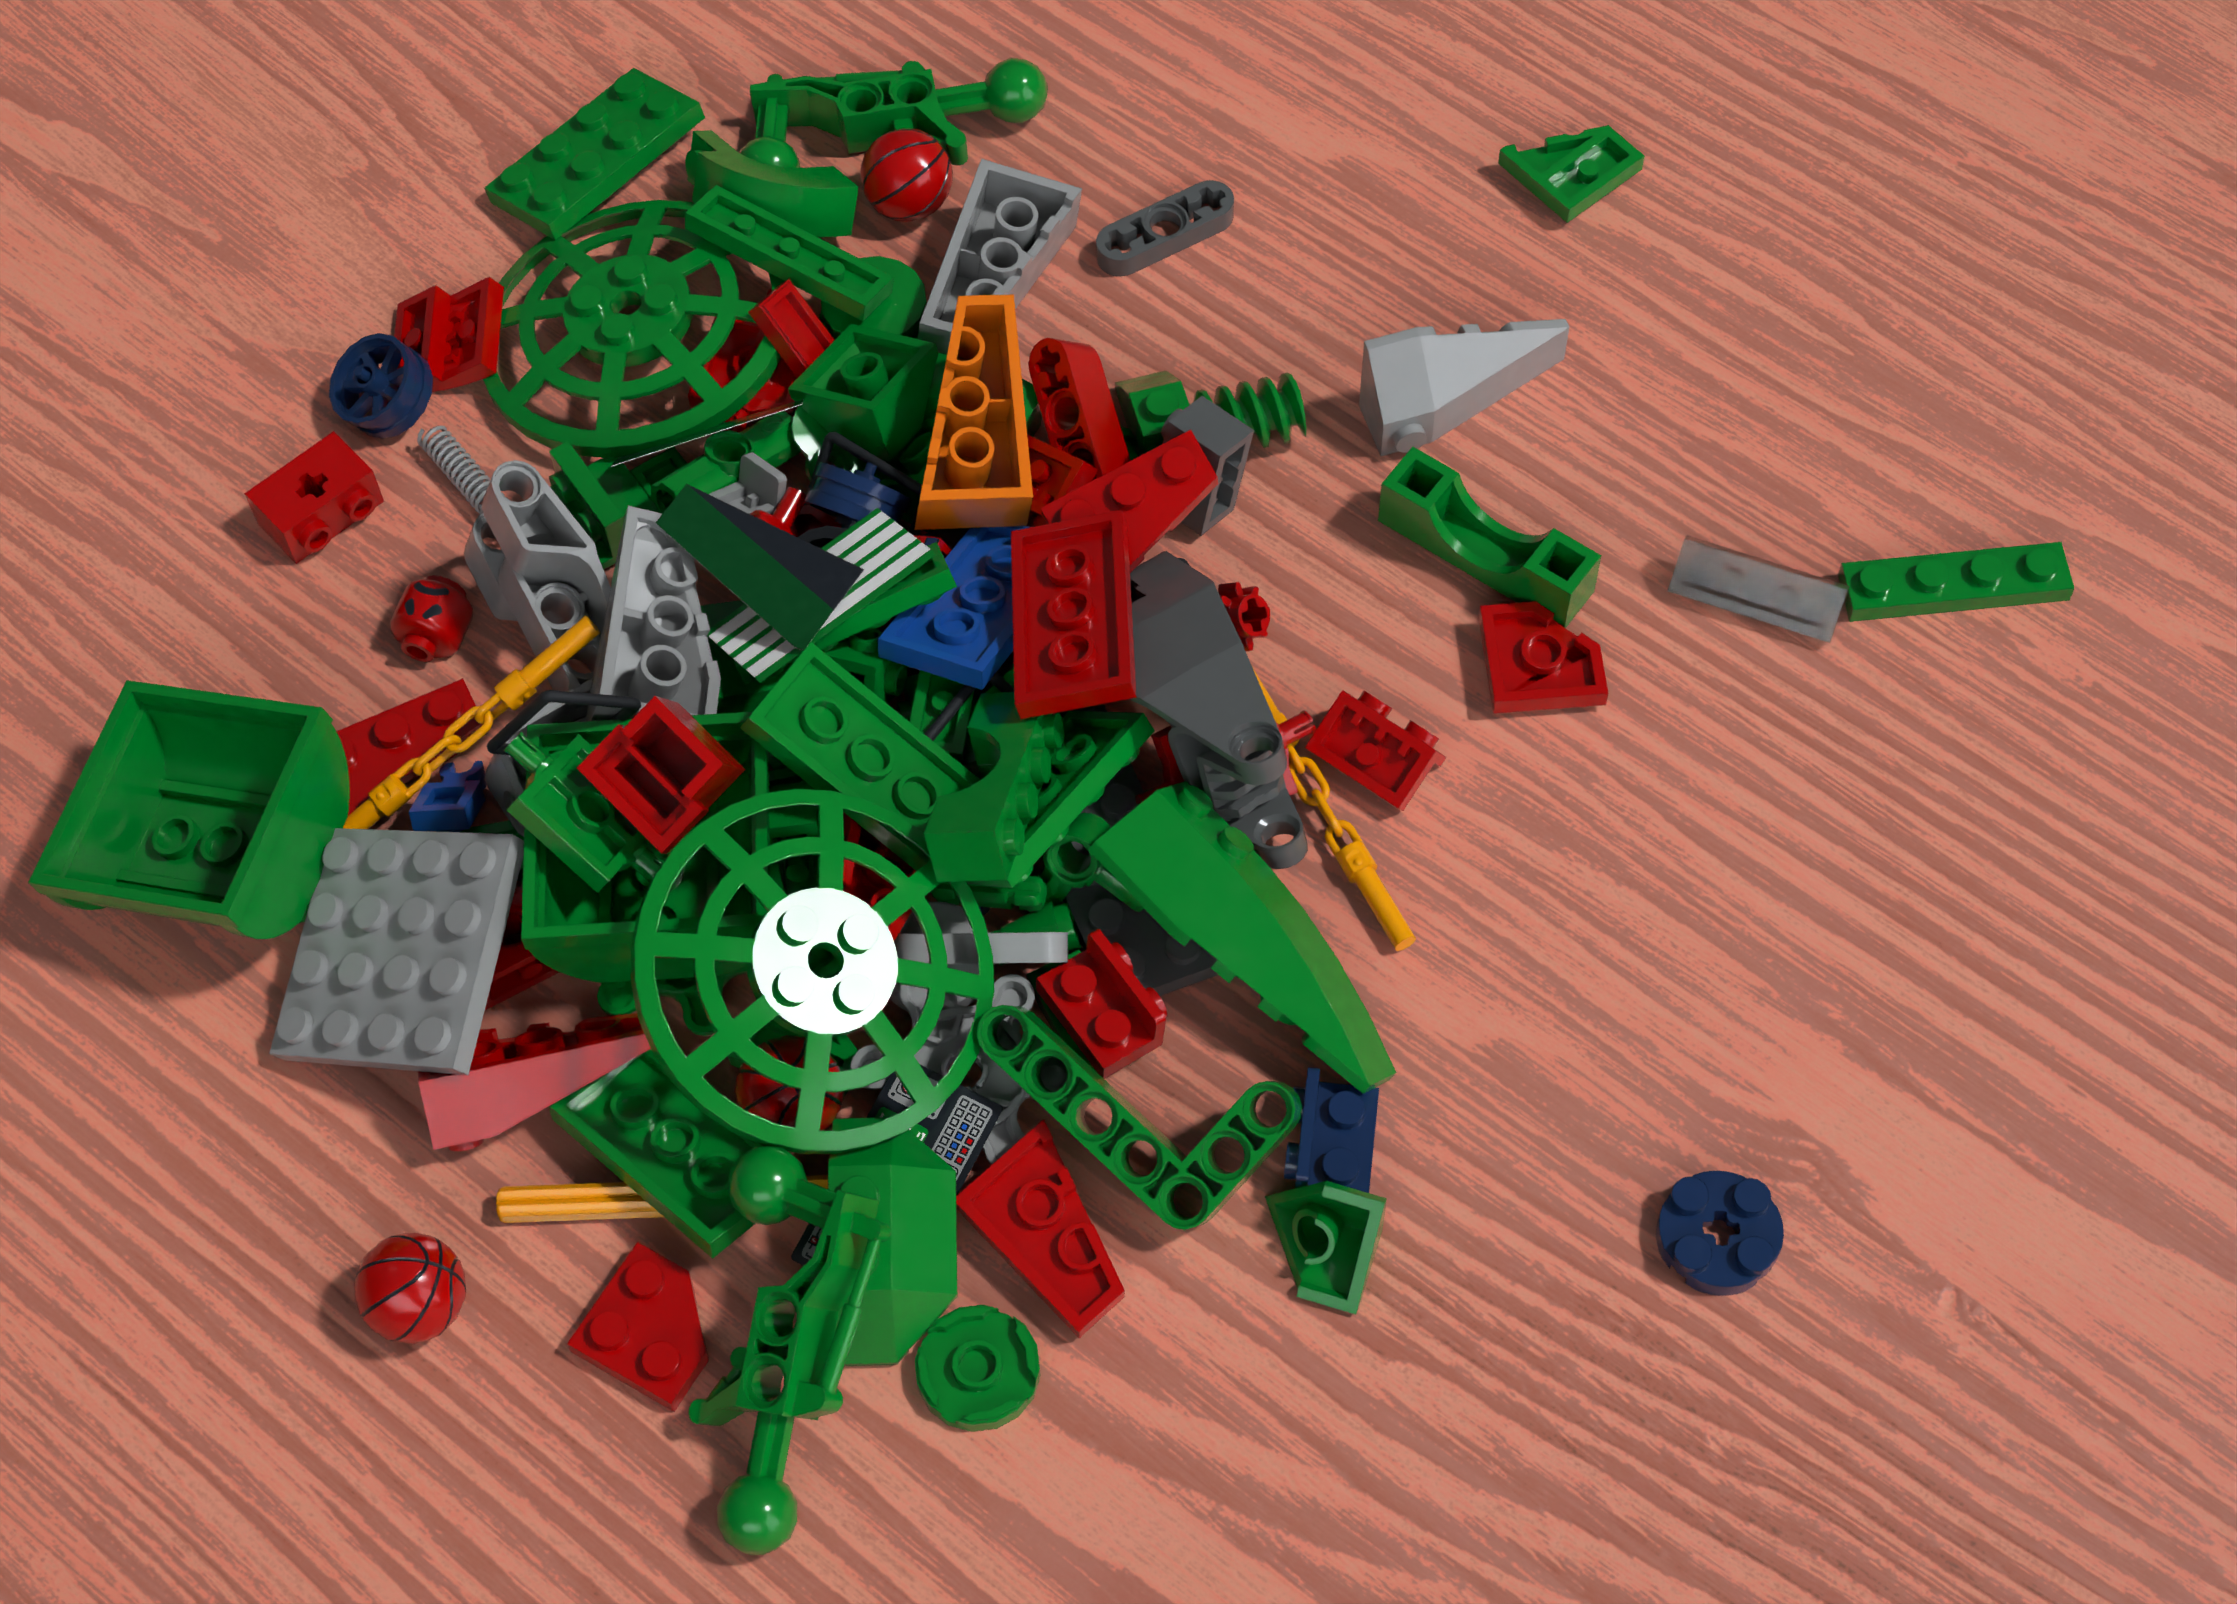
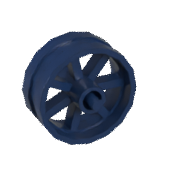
(394, 393)
(853, 495)

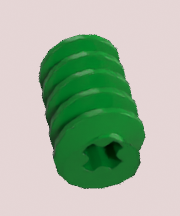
(1265, 409)

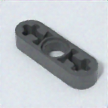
(1154, 247)

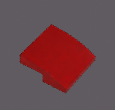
(454, 331)

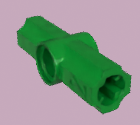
(722, 456)

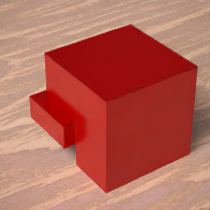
(661, 771)

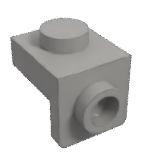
(758, 486)

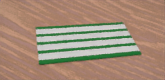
(873, 544)

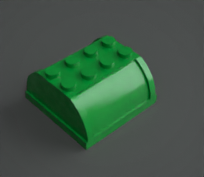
(201, 811)
(591, 931)

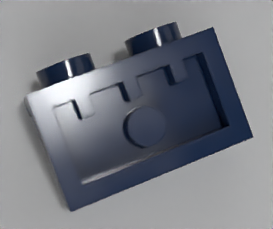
(1334, 1135)

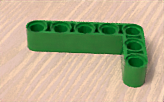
(1130, 1126)

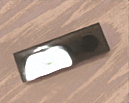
(1758, 588)

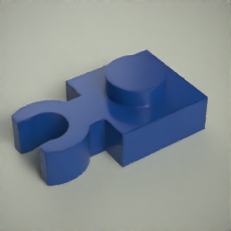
(450, 803)

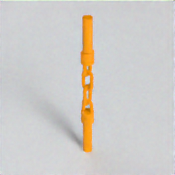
(512, 691)
(1354, 857)

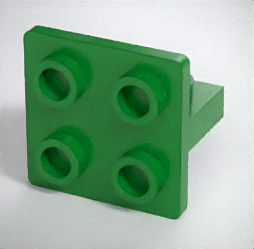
(597, 497)

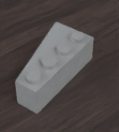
(1000, 242)

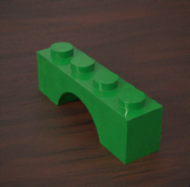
(1435, 511)
(984, 825)

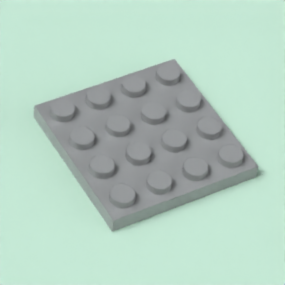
(399, 950)

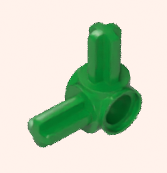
(1070, 868)

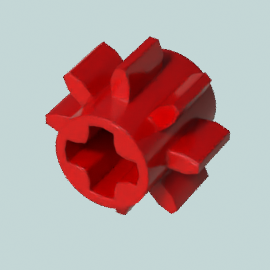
(1247, 611)

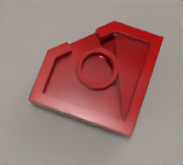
(1538, 661)
(646, 1328)

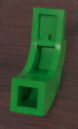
(809, 198)

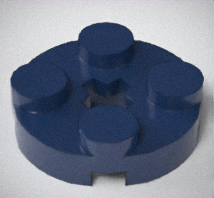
(1744, 1207)

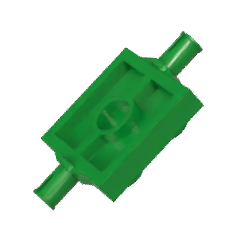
(575, 816)

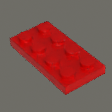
(1072, 615)

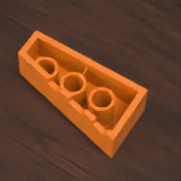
(979, 436)

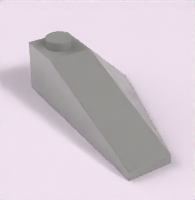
(1431, 383)
(654, 625)

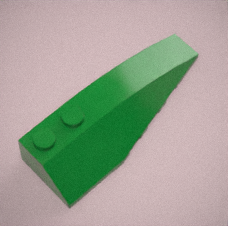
(1215, 889)

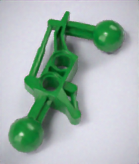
(874, 103)
(767, 1188)

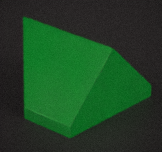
(1329, 1240)

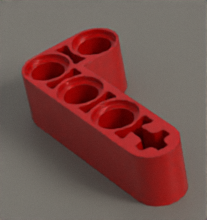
(1077, 403)

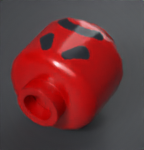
(431, 618)

